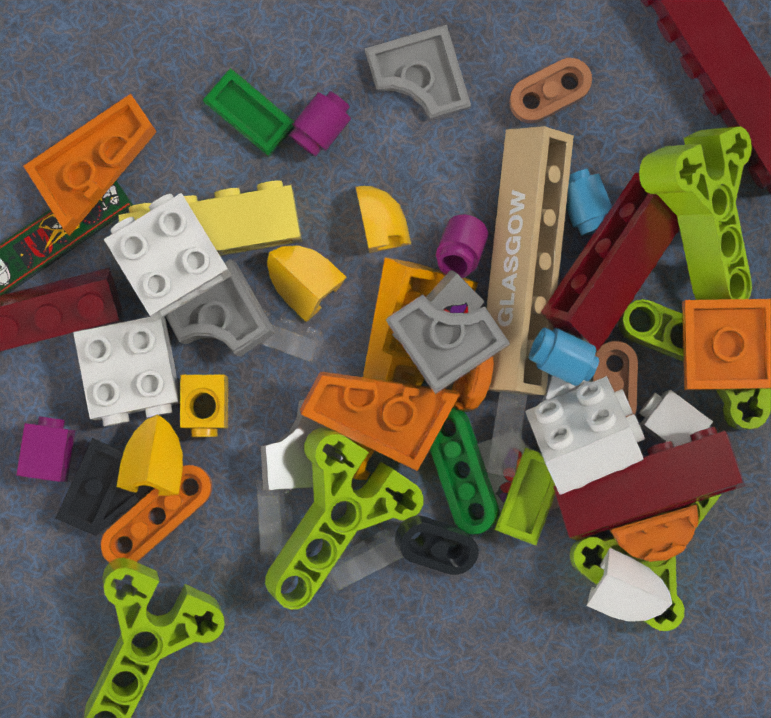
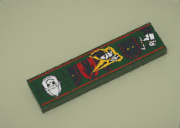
(46, 241)

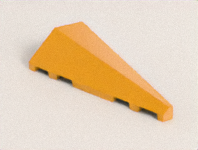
(386, 357)

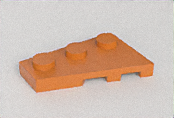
(89, 161)
(380, 414)

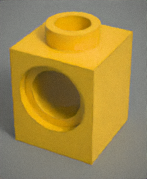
(190, 389)

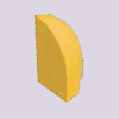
(382, 219)
(303, 278)
(152, 458)

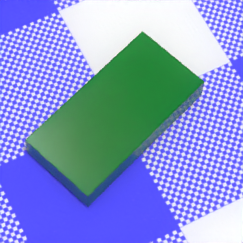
(249, 112)

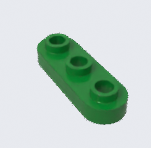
(461, 490)

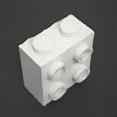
(166, 255)
(127, 370)
(586, 434)

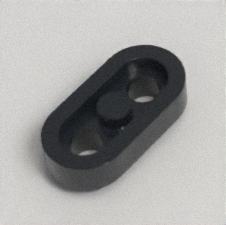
(432, 545)

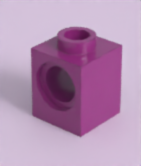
(46, 450)

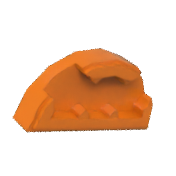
(473, 386)
(658, 536)

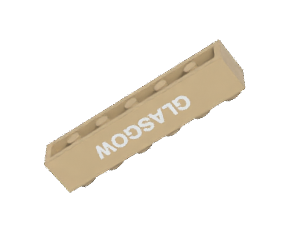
(527, 249)

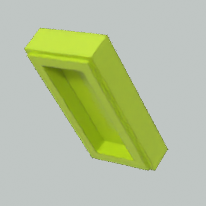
(527, 499)

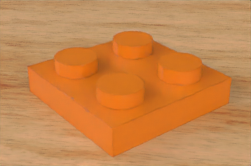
(727, 344)

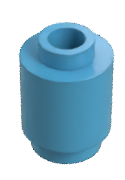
(586, 201)
(564, 356)

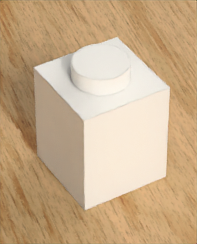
(672, 418)

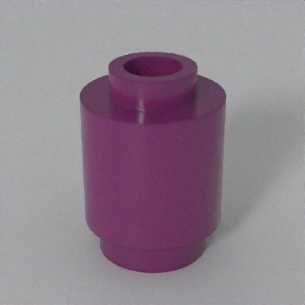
(320, 123)
(461, 245)

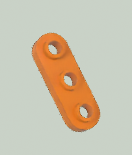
(142, 530)

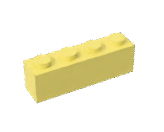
(243, 220)

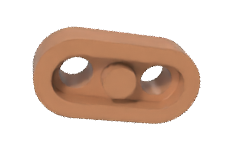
(549, 91)
(626, 377)

